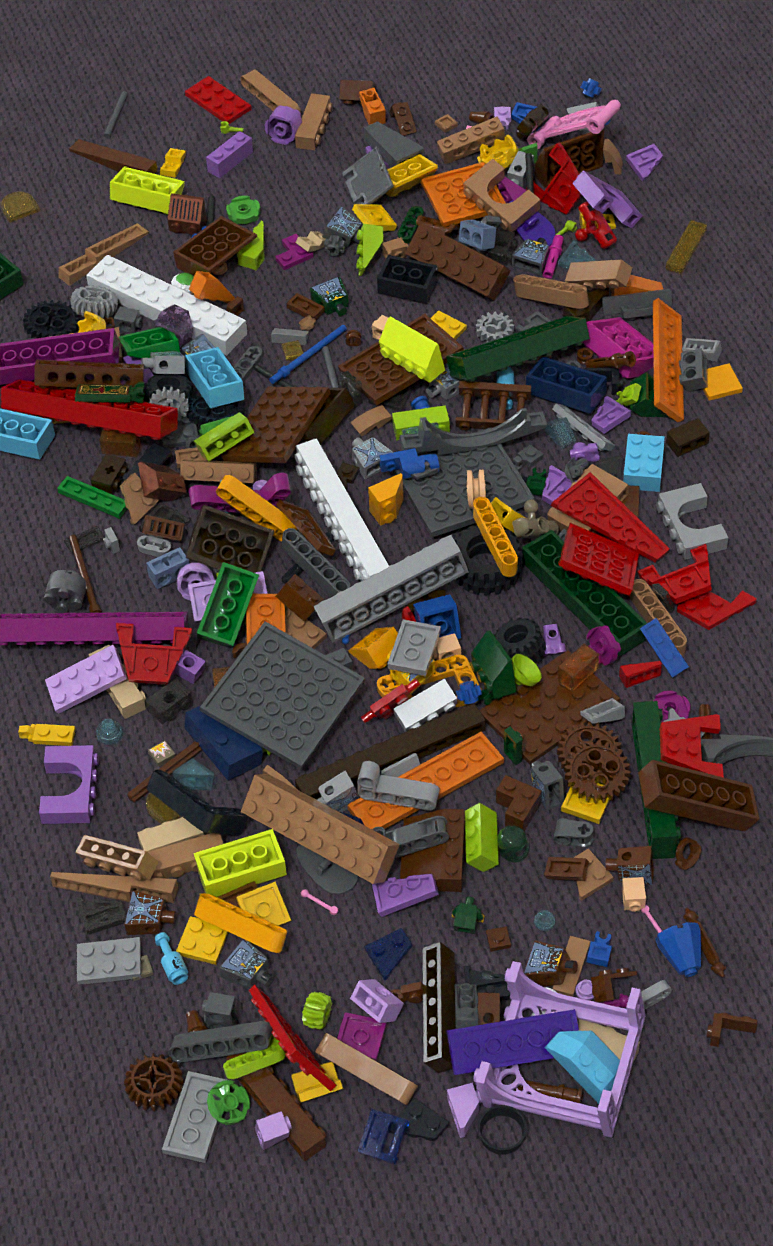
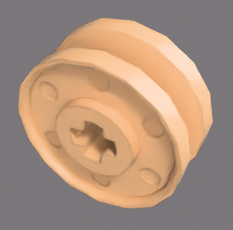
(475, 487)

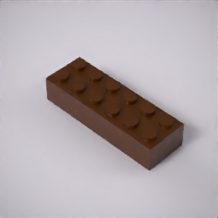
(458, 261)
(698, 795)

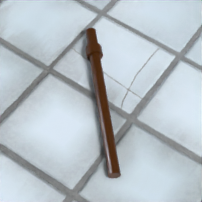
(94, 607)

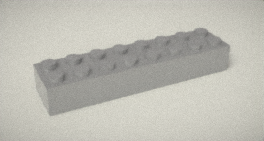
(391, 588)

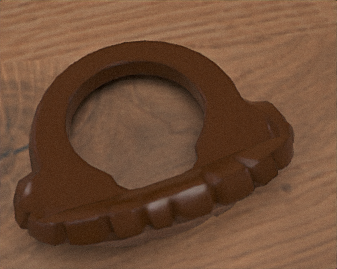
(694, 855)

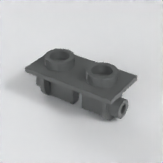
(575, 468)

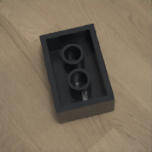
(407, 279)

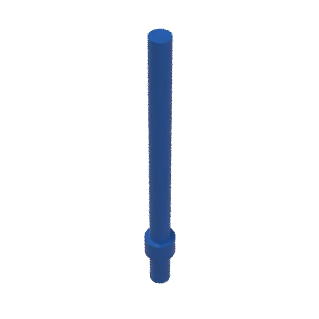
(284, 371)

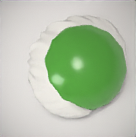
(183, 281)

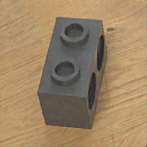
(693, 370)
(219, 1010)

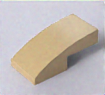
(312, 242)

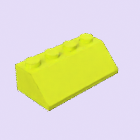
(144, 189)
(411, 350)
(240, 863)

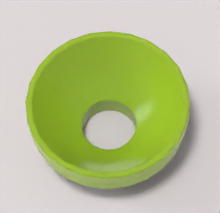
(525, 670)

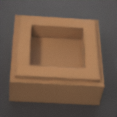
(446, 123)

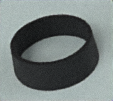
(502, 1110)

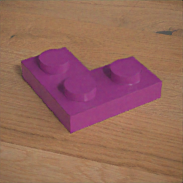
(294, 255)

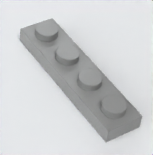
(587, 431)

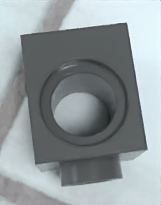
(128, 320)

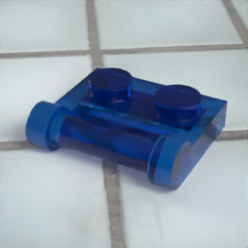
(376, 1135)

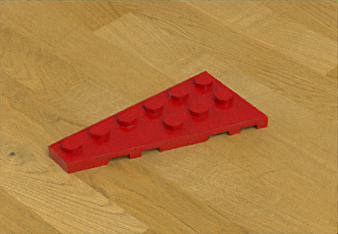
(602, 511)
(290, 1043)

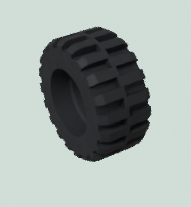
(482, 577)

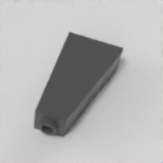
(392, 145)

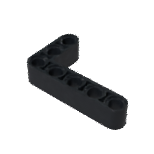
(193, 808)

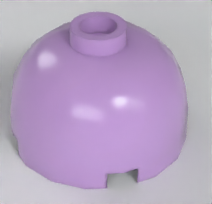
(192, 574)

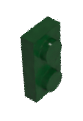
(513, 745)

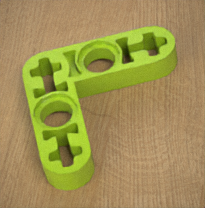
(254, 1060)

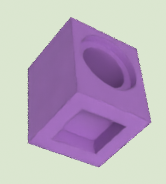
(191, 673)

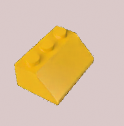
(410, 173)

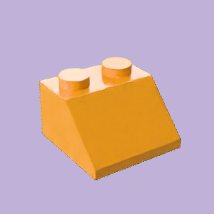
(386, 499)
(375, 647)

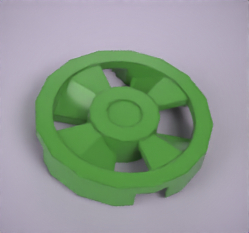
(228, 1102)

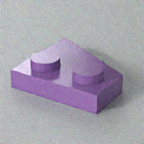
(644, 160)
(610, 415)
(555, 485)

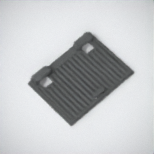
(369, 178)

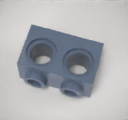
(477, 234)
(165, 568)

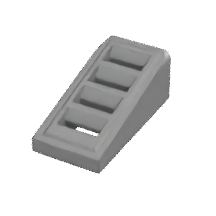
(713, 347)
(605, 711)

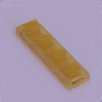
(686, 246)

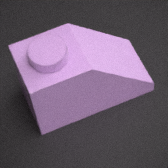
(464, 1106)
(272, 1129)

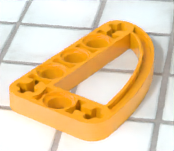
(456, 671)

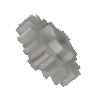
(494, 326)
(174, 398)

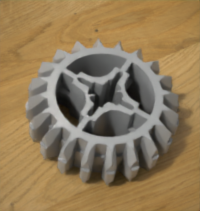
(94, 300)

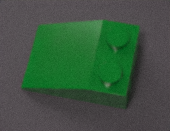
(147, 341)

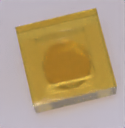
(292, 350)

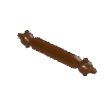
(706, 945)

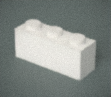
(426, 705)

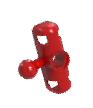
(600, 232)

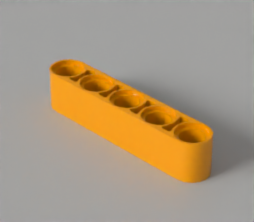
(253, 506)
(495, 537)
(240, 922)

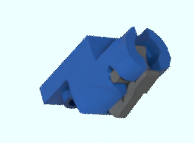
(410, 463)

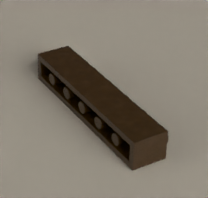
(438, 1005)

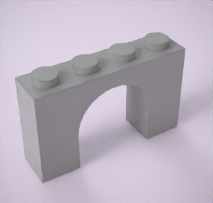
(679, 502)

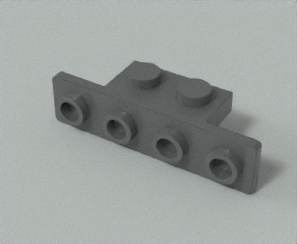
(635, 304)

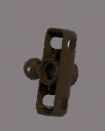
(532, 121)

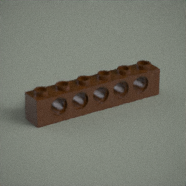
(80, 369)

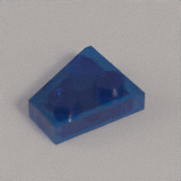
(388, 951)

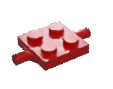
(385, 706)

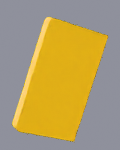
(309, 1087)

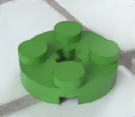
(251, 212)

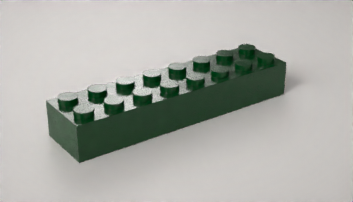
(517, 348)
(585, 598)
(660, 826)

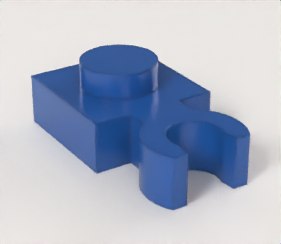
(599, 950)

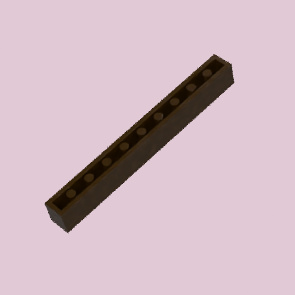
(421, 740)

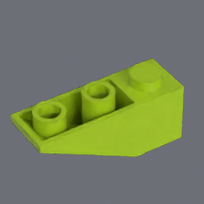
(370, 241)
(253, 253)

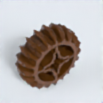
(137, 1079)

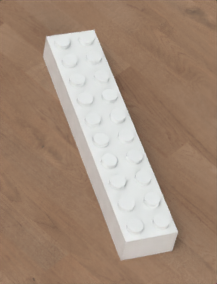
(151, 296)
(339, 511)

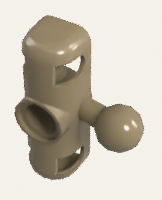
(531, 526)

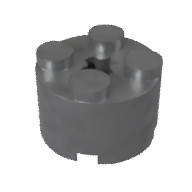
(65, 591)

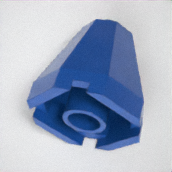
(682, 947)

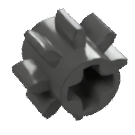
(334, 245)

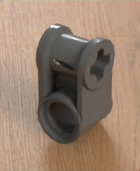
(572, 832)

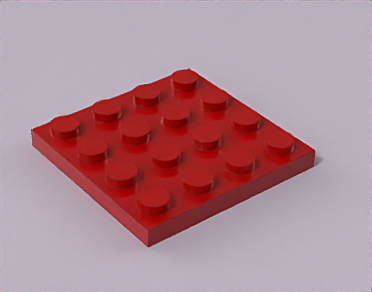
(599, 559)

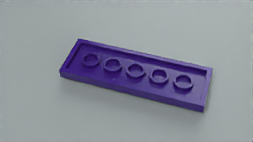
(507, 1041)

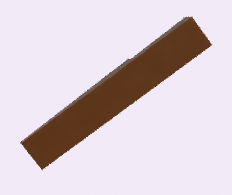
(112, 158)

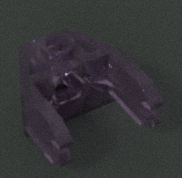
(177, 321)

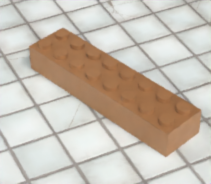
(320, 828)

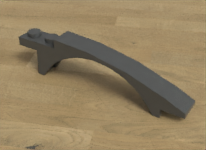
(432, 438)
(735, 746)

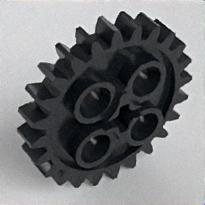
(39, 319)
(201, 413)

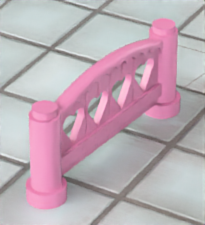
(562, 125)

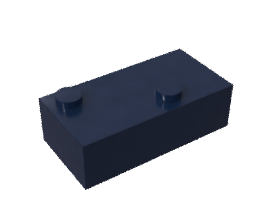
(566, 384)
(225, 747)

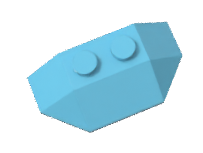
(585, 1060)

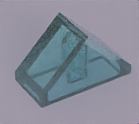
(560, 432)
(194, 775)

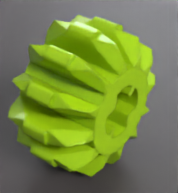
(316, 1010)

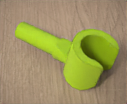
(226, 129)
(570, 225)

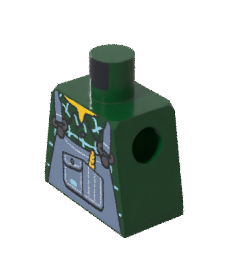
(331, 296)

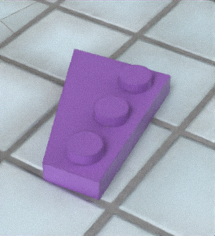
(400, 893)

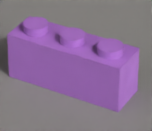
(229, 154)

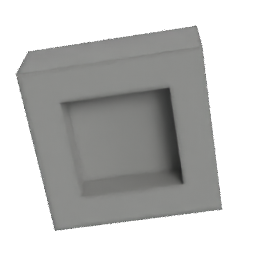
(111, 540)

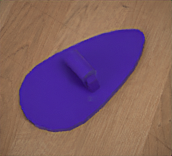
(536, 227)

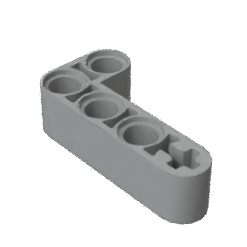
(395, 790)

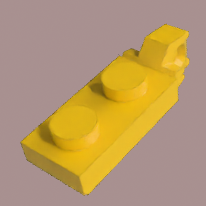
(48, 734)

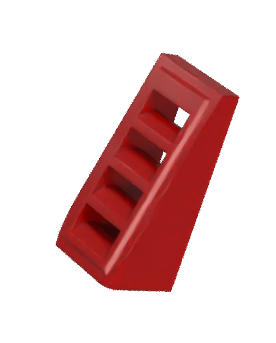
(640, 672)

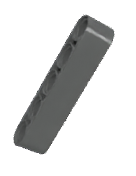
(313, 557)
(220, 1041)

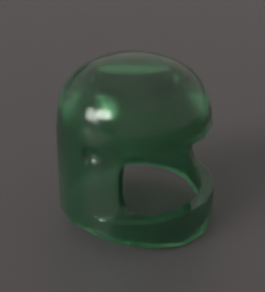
(510, 841)

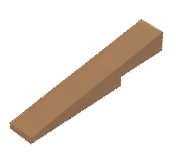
(94, 254)
(115, 886)

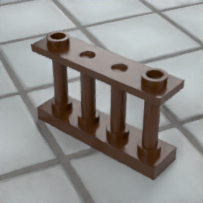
(486, 391)

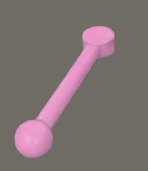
(333, 910)
(646, 910)

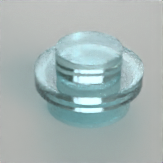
(544, 920)

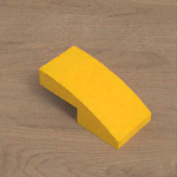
(173, 162)

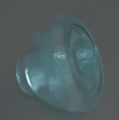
(109, 732)

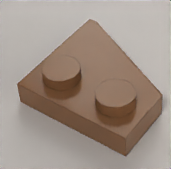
(134, 498)
(596, 876)

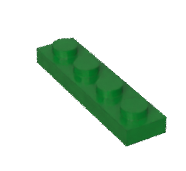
(92, 497)

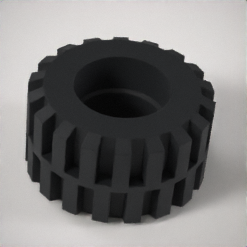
(176, 381)
(521, 637)

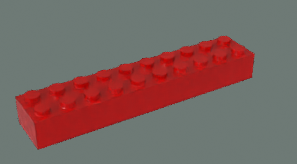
(57, 403)

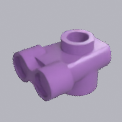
(581, 450)
(553, 644)

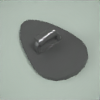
(326, 873)

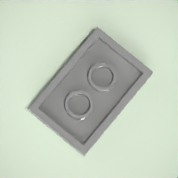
(414, 647)
(109, 960)

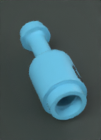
(506, 377)
(171, 961)

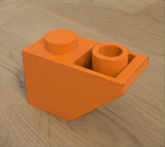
(372, 106)

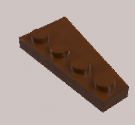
(307, 526)

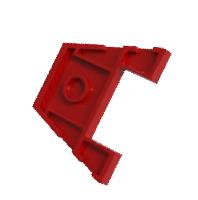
(560, 192)
(684, 582)
(711, 610)
(151, 662)
(682, 743)

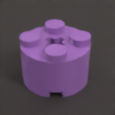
(283, 124)

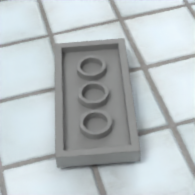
(192, 1123)

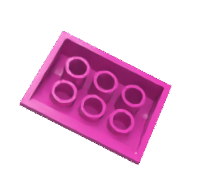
(617, 336)

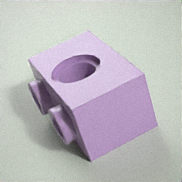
(376, 1000)

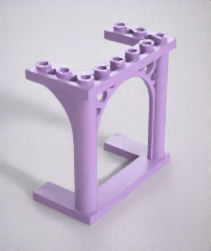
(529, 995)

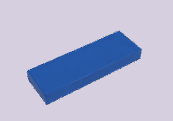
(664, 647)

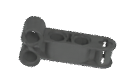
(417, 835)

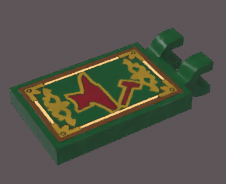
(110, 393)

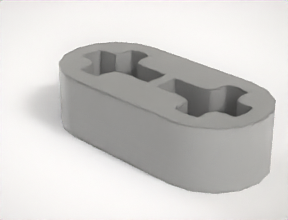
(154, 545)
(655, 993)

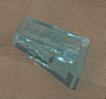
(574, 254)

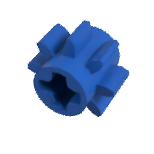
(590, 87)
(468, 692)

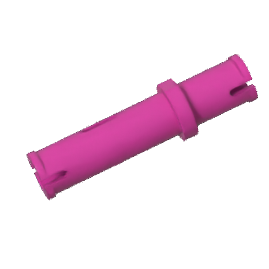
(554, 252)

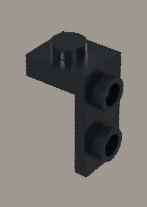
(612, 376)

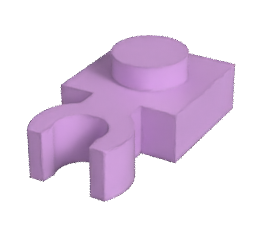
(504, 115)

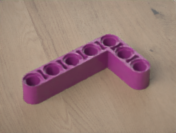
(275, 489)

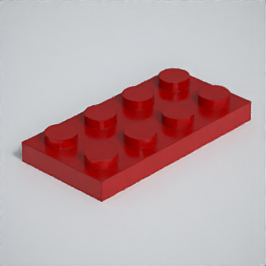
(218, 100)

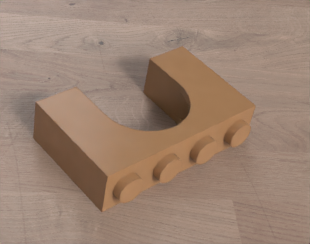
(512, 213)
(615, 485)

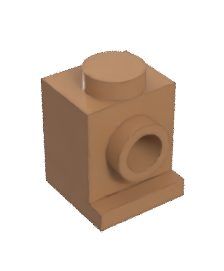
(394, 248)

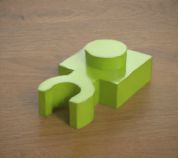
(629, 395)

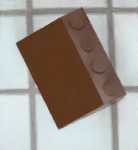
(584, 151)
(212, 246)
(442, 860)

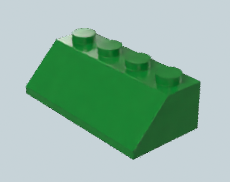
(227, 605)

